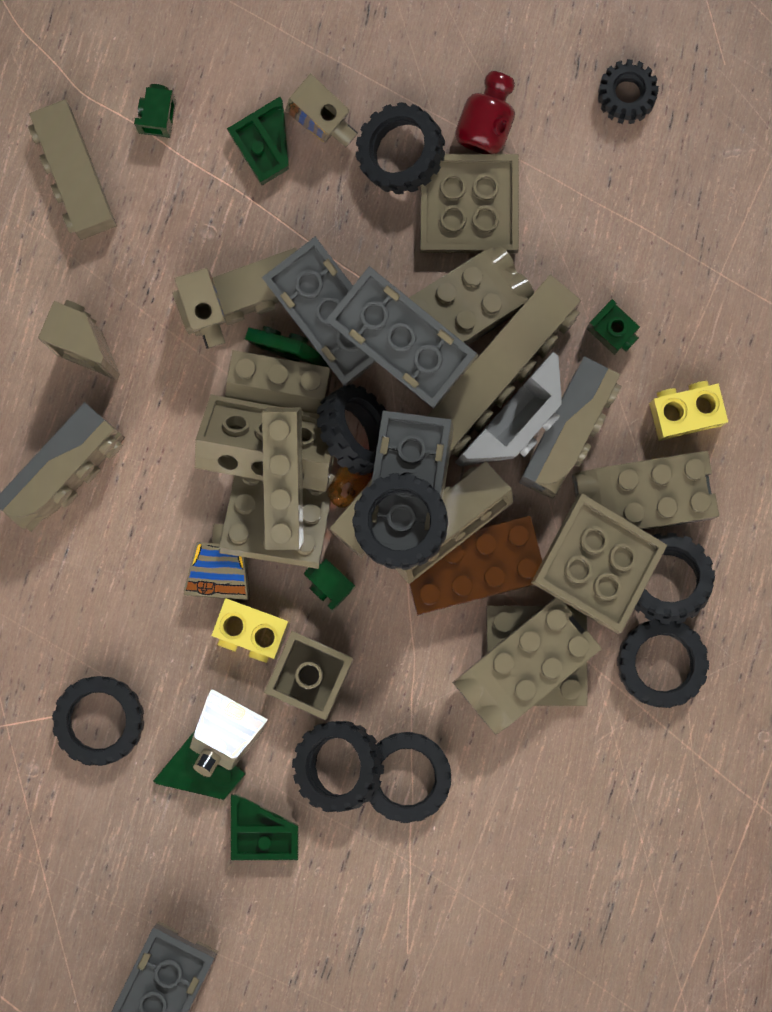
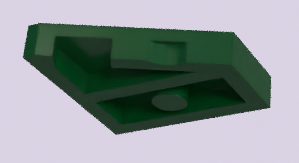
(263, 141)
(291, 347)
(182, 776)
(261, 833)

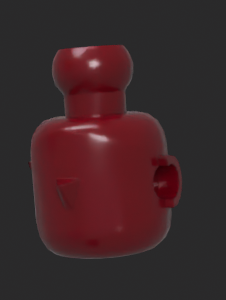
(487, 116)

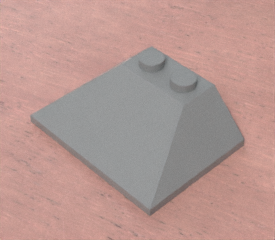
(520, 419)

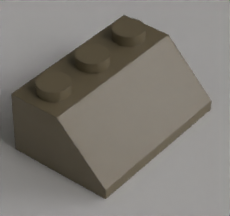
(76, 338)
(277, 381)

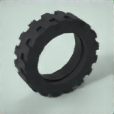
(376, 130)
(336, 431)
(375, 494)
(705, 576)
(698, 664)
(63, 721)
(306, 770)
(439, 791)

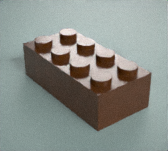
(482, 566)

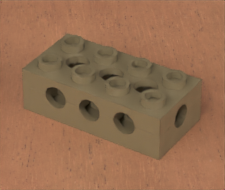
(233, 442)

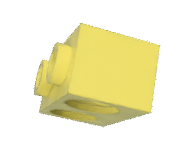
(690, 418)
(253, 622)

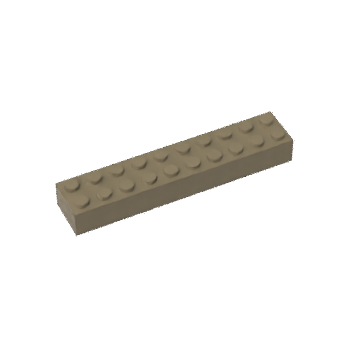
(492, 375)

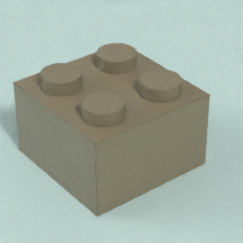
(309, 675)

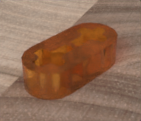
(357, 482)

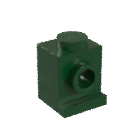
(156, 111)
(601, 328)
(329, 583)

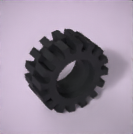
(628, 73)

